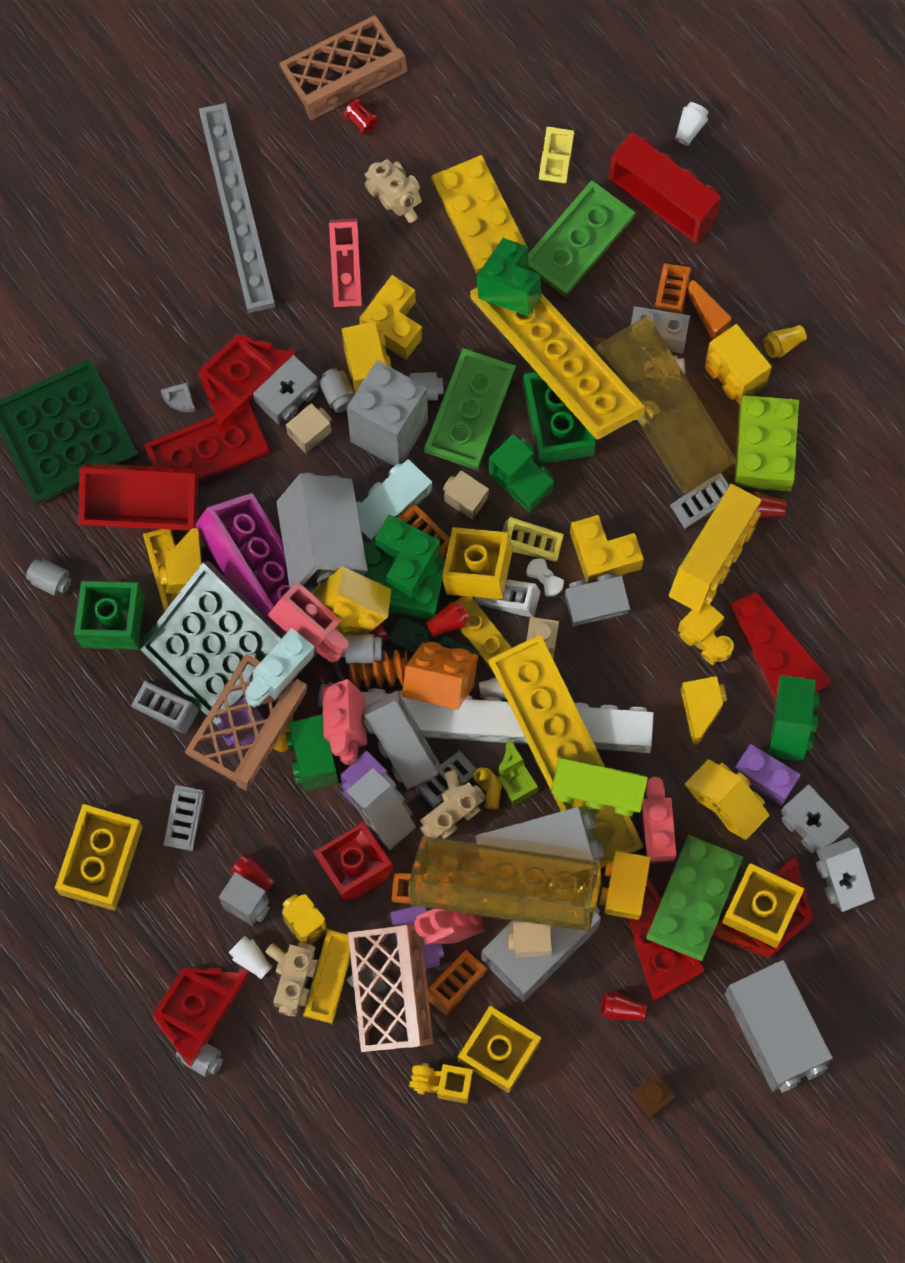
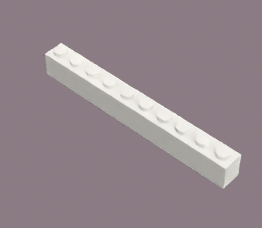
(495, 722)

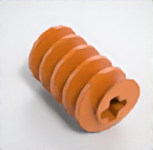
(379, 671)

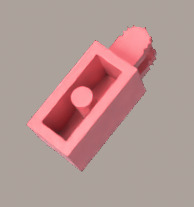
(311, 620)
(343, 719)
(657, 824)
(447, 926)

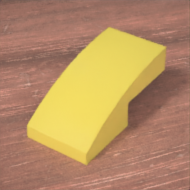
(556, 155)

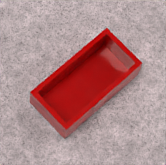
(664, 187)
(138, 496)

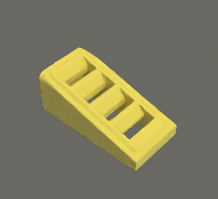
(533, 531)

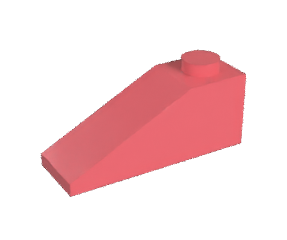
(345, 262)

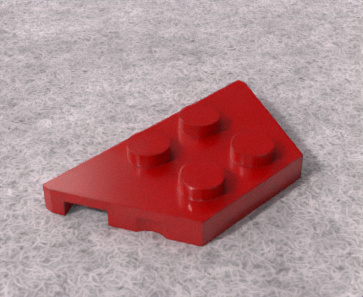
(238, 372)
(800, 919)
(196, 1007)

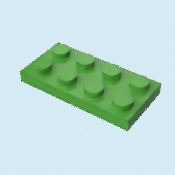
(579, 238)
(470, 409)
(694, 898)

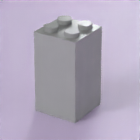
(387, 414)
(320, 529)
(558, 834)
(527, 974)
(778, 1027)

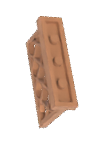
(353, 81)
(264, 740)
(413, 989)

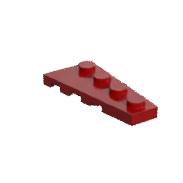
(773, 645)
(662, 966)

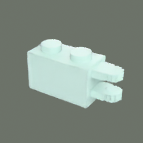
(279, 668)

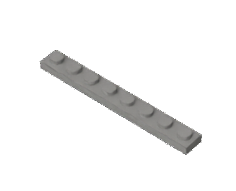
(236, 208)

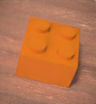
(440, 675)

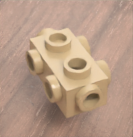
(394, 188)
(458, 803)
(294, 970)

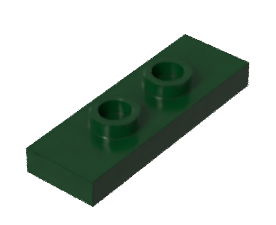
(410, 635)

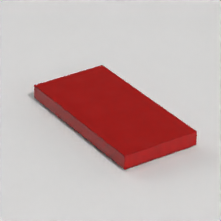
(211, 447)

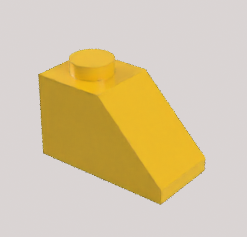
(181, 563)
(702, 705)

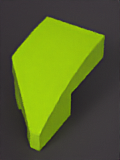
(515, 776)

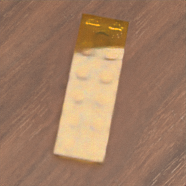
(673, 412)
(505, 883)

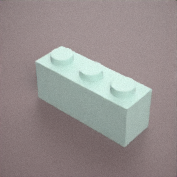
(401, 489)

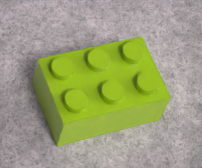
(766, 443)
(598, 786)

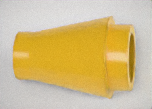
(782, 341)

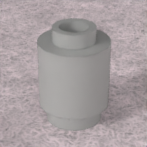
(429, 380)
(336, 389)
(48, 577)
(363, 648)
(207, 1061)

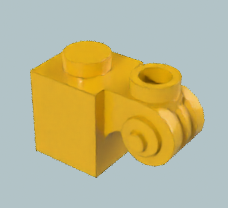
(700, 629)
(451, 1083)

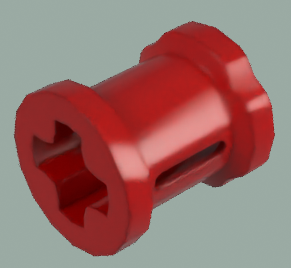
(361, 116)

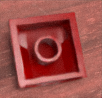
(354, 862)

